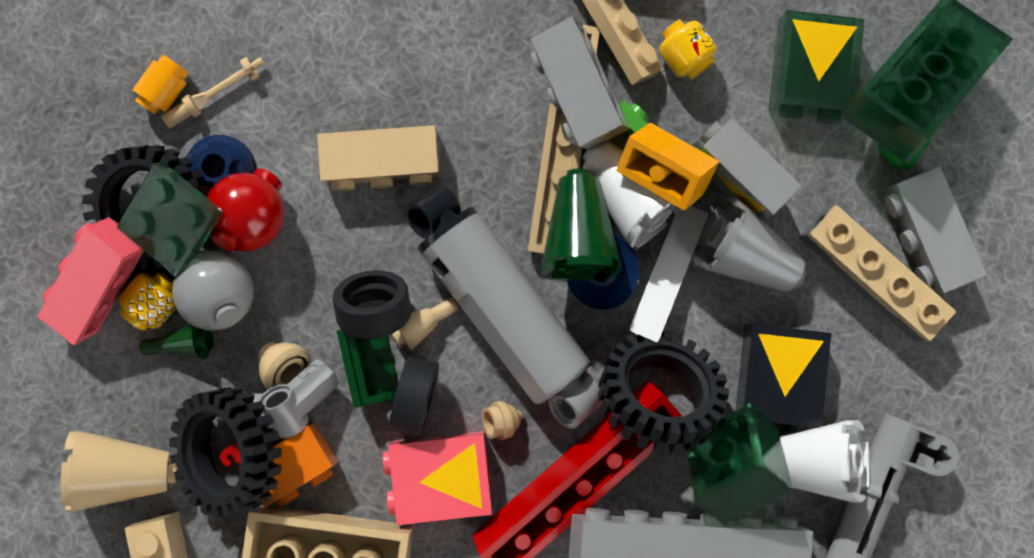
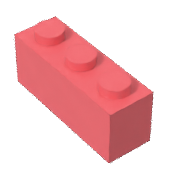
(89, 281)

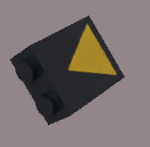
(784, 374)

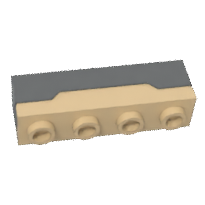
(877, 274)

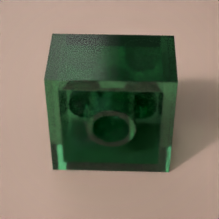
(739, 466)

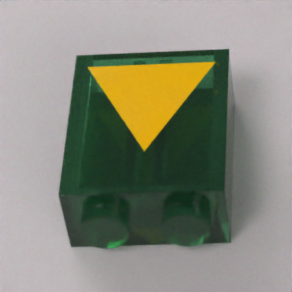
(815, 65)

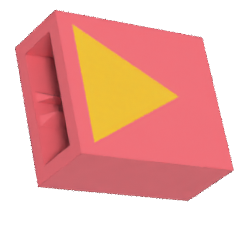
(438, 478)

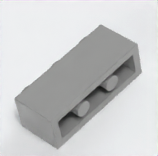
(578, 84)
(934, 231)

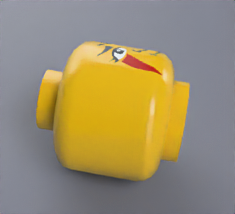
(687, 49)

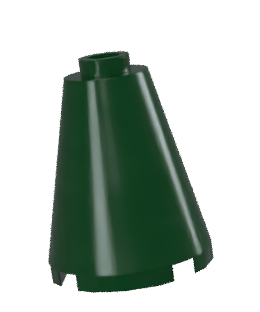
(580, 231)

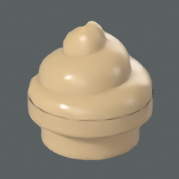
(501, 420)

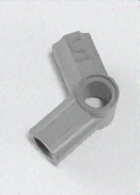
(293, 401)

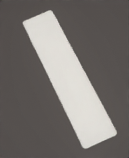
(668, 273)

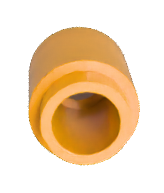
(160, 85)

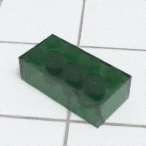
(926, 78)

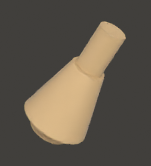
(422, 323)

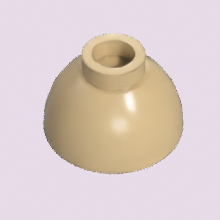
(281, 363)

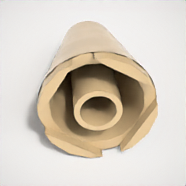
(111, 471)

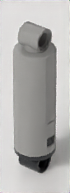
(504, 306)

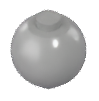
(213, 291)

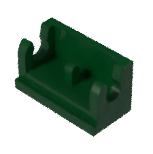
(368, 369)

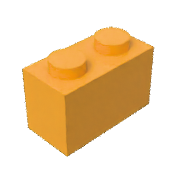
(667, 166)

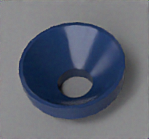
(234, 152)

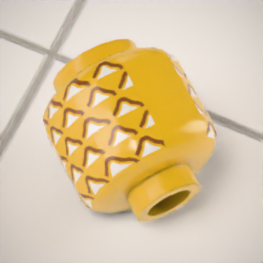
(147, 300)

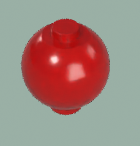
(250, 209)

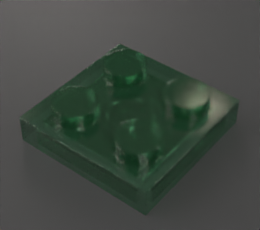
(169, 218)

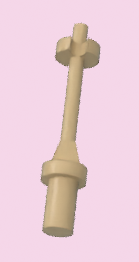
(193, 104)

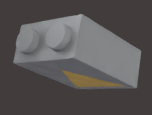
(747, 169)

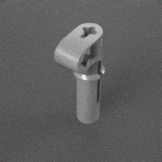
(889, 457)

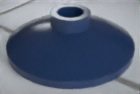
(613, 291)

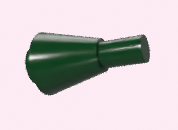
(184, 342)

